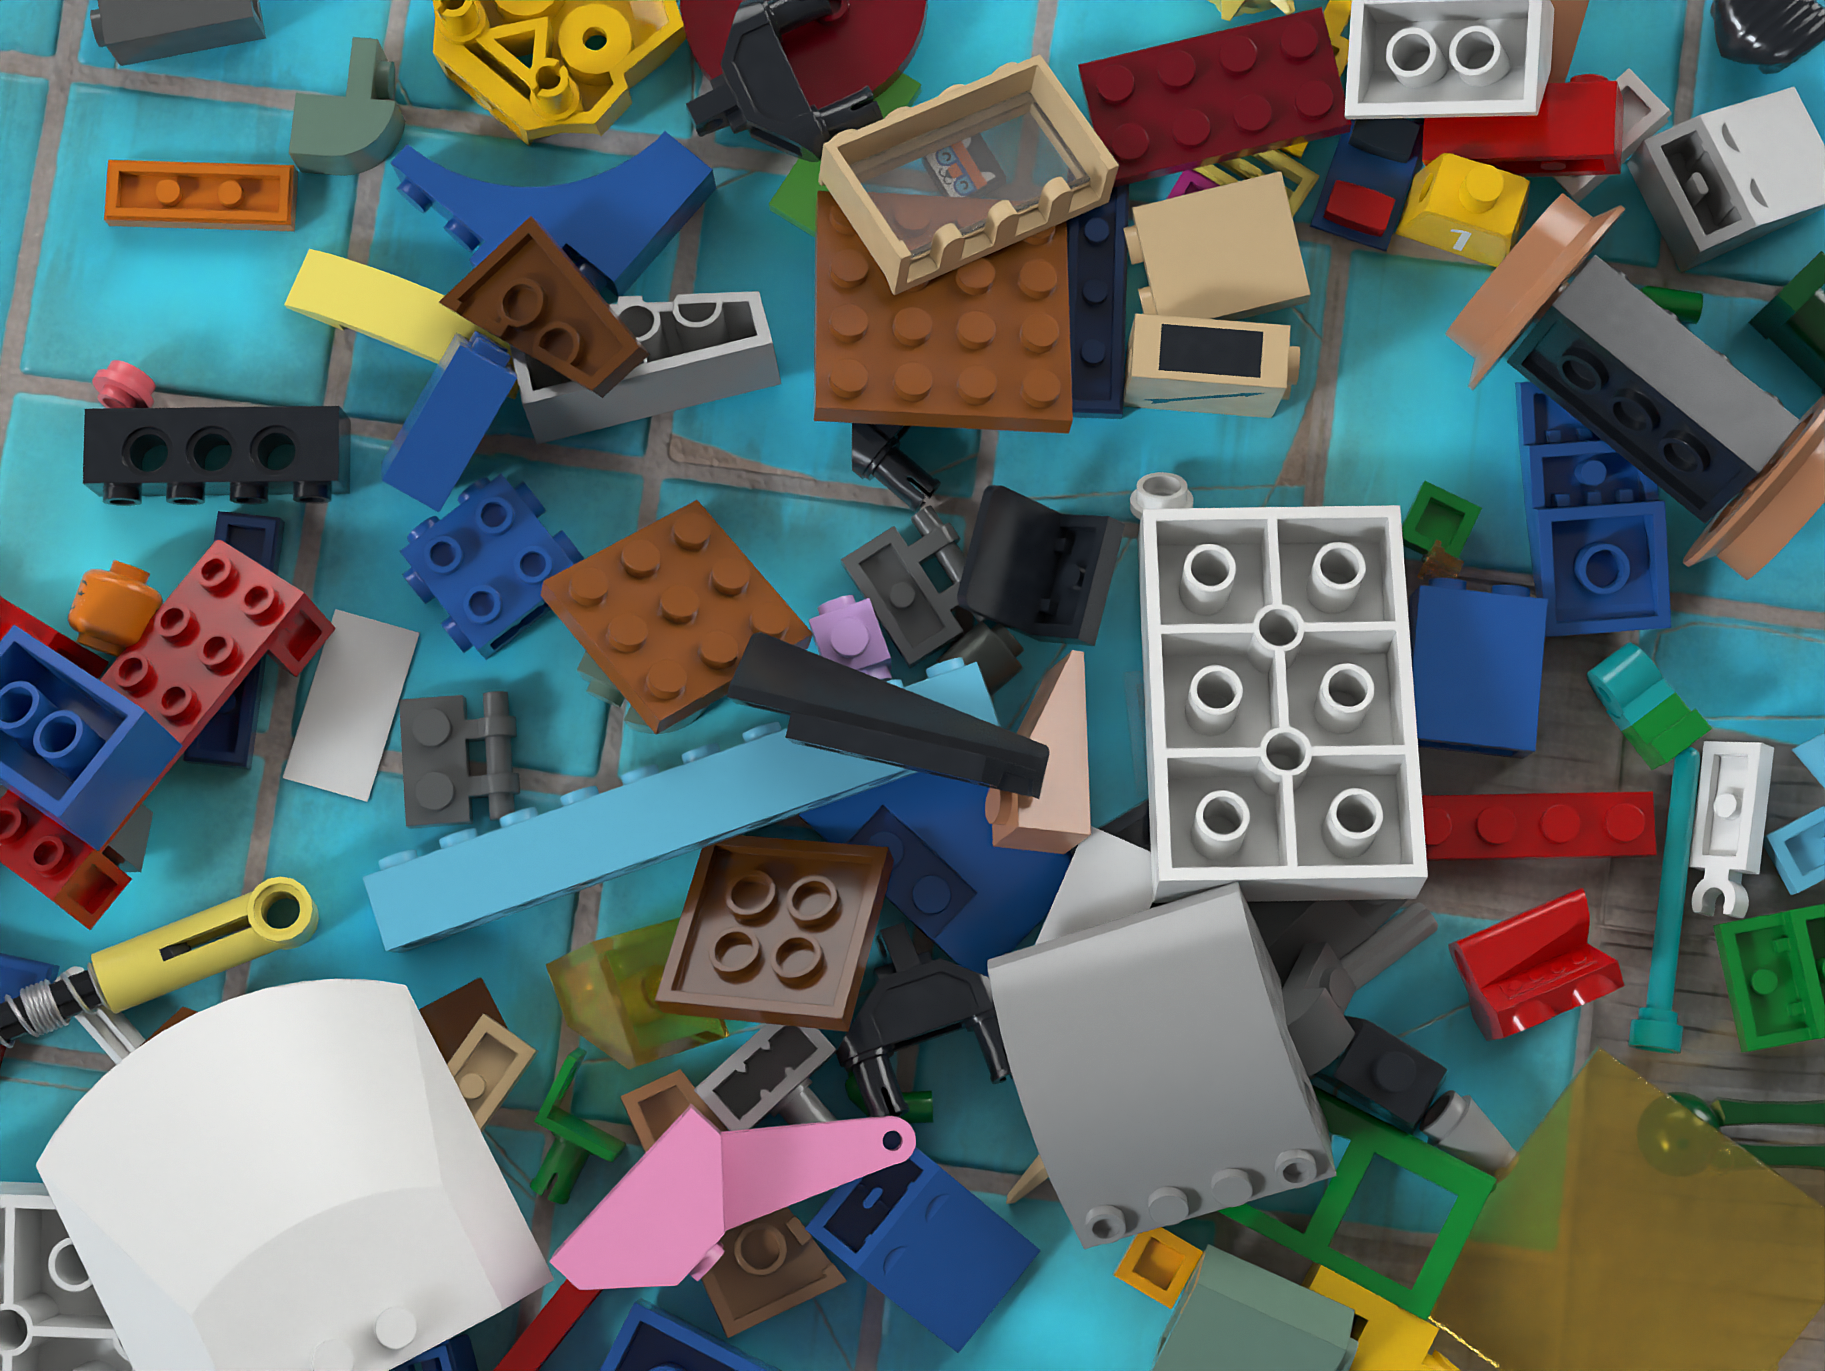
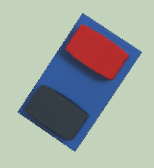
(1369, 180)

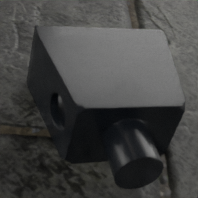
(1385, 1075)

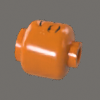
(113, 608)

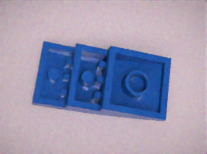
(1589, 525)

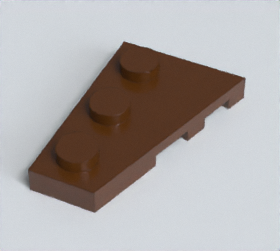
(548, 310)

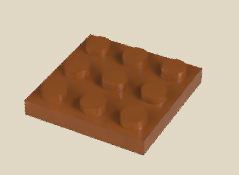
(671, 613)

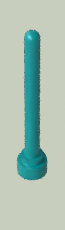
(1656, 1023)

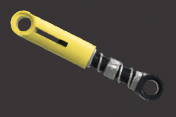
(162, 960)

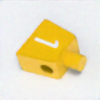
(1466, 208)

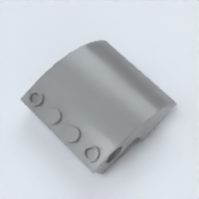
(1159, 1067)

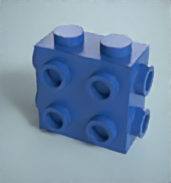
(487, 563)

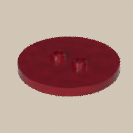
(829, 56)

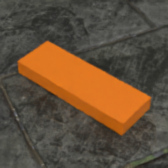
(201, 195)

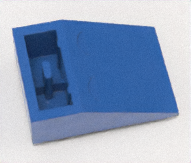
(925, 1244)

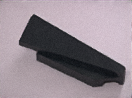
(880, 722)

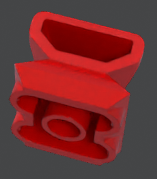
(1533, 967)

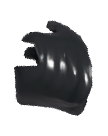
(1767, 31)

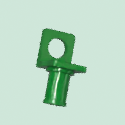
(573, 1138)

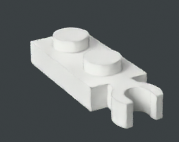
(1729, 822)

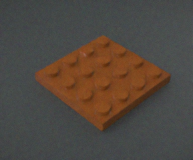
(951, 353)

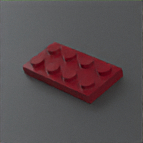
(1216, 96)

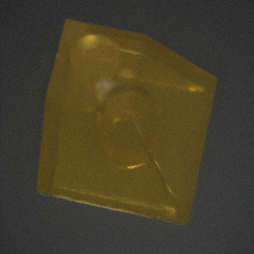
(611, 995)

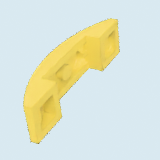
(379, 307)

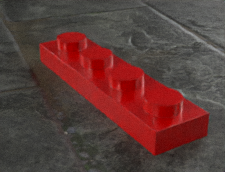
(1539, 826)

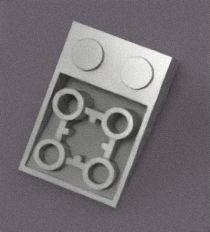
(1731, 175)

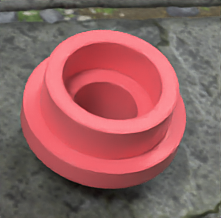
(123, 386)

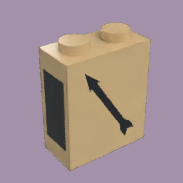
(1209, 365)

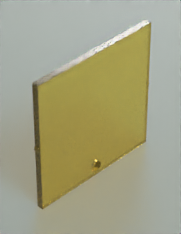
(1635, 1243)

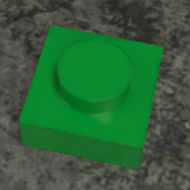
(1440, 517)

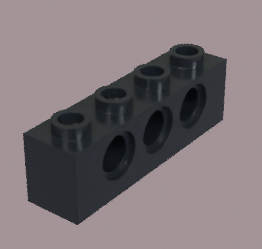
(122, 436)

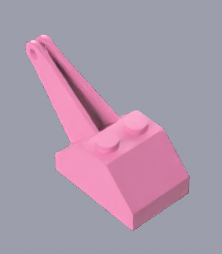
(704, 1181)

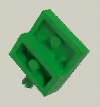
(1775, 976)

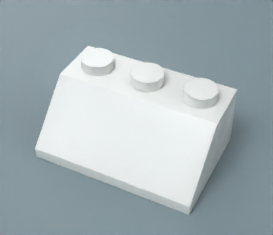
(1448, 58)

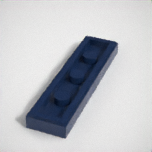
(1098, 306)
(231, 732)

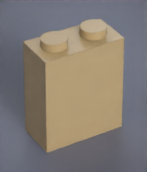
(1219, 252)

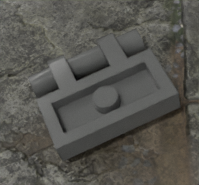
(901, 592)
(438, 759)

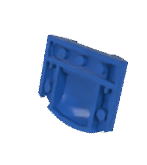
(945, 870)

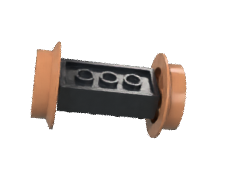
(1649, 389)

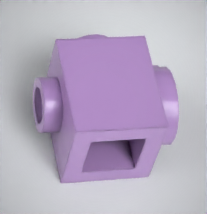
(851, 636)

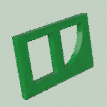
(1370, 1137)

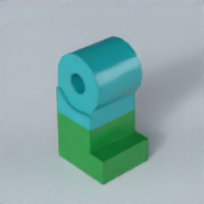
(1645, 706)

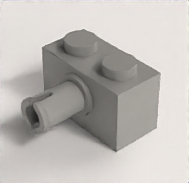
(770, 1078)

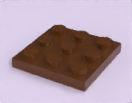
(776, 932)

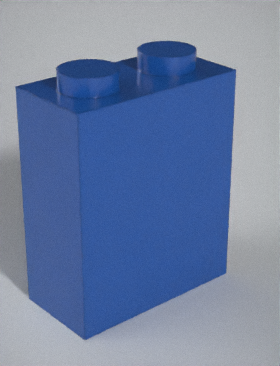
(449, 419)
(1477, 667)

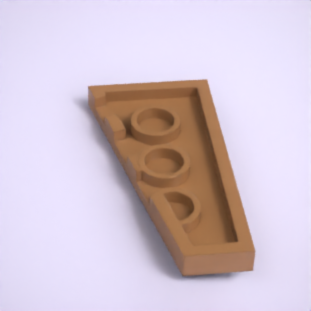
(765, 1261)

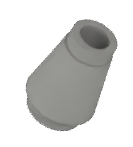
(1465, 1132)

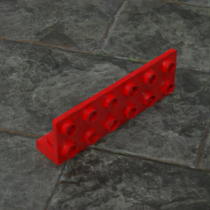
(181, 674)

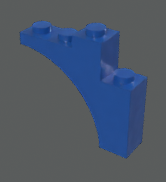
(603, 222)

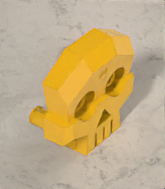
(567, 84)

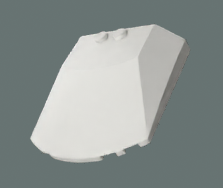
(289, 1189)

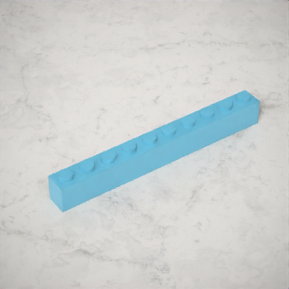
(633, 825)

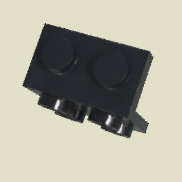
(1039, 568)

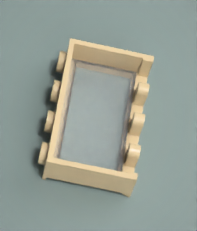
(967, 172)

